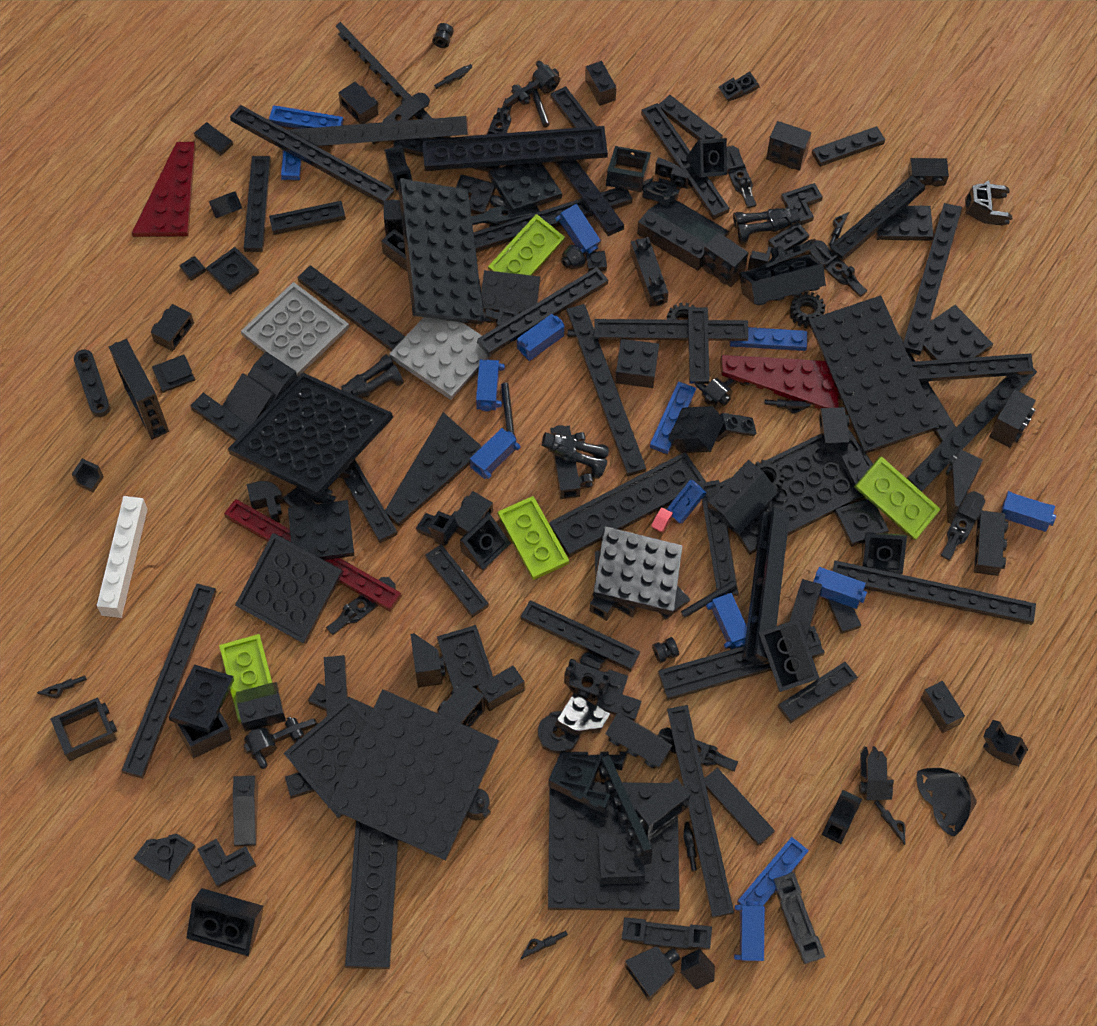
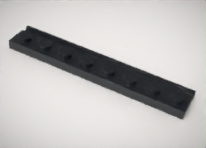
(719, 670)

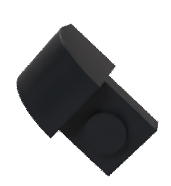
(397, 165)
(266, 494)
(438, 527)
(604, 608)
(1003, 745)
(841, 816)

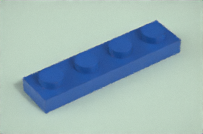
(302, 119)
(774, 339)
(680, 399)
(781, 865)

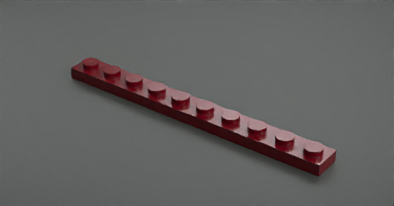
(352, 576)

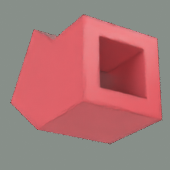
(662, 520)

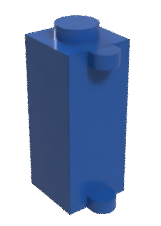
(579, 229)
(540, 337)
(488, 385)
(493, 453)
(1028, 511)
(840, 588)
(729, 620)
(751, 931)

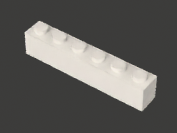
(122, 557)

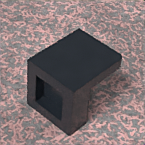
(225, 204)
(758, 259)
(87, 475)
(697, 969)

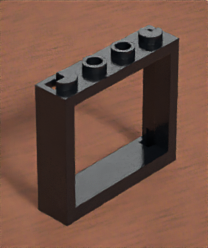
(139, 388)

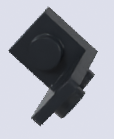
(736, 424)

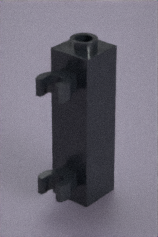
(649, 272)
(566, 471)

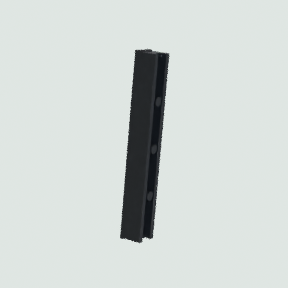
(766, 582)

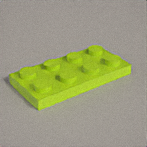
(528, 248)
(897, 498)
(533, 538)
(247, 663)

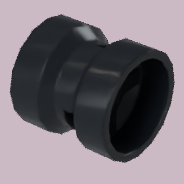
(443, 35)
(665, 650)

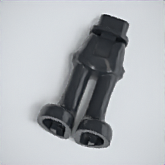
(776, 220)
(360, 388)
(566, 447)

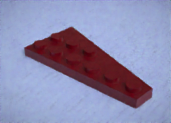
(170, 200)
(790, 378)

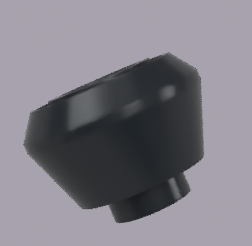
(573, 258)

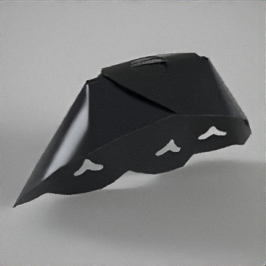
(948, 796)

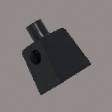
(652, 970)

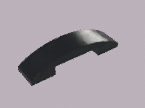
(797, 918)
(667, 935)

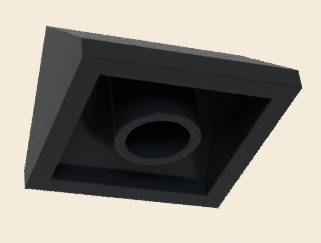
(709, 157)
(484, 542)
(884, 551)

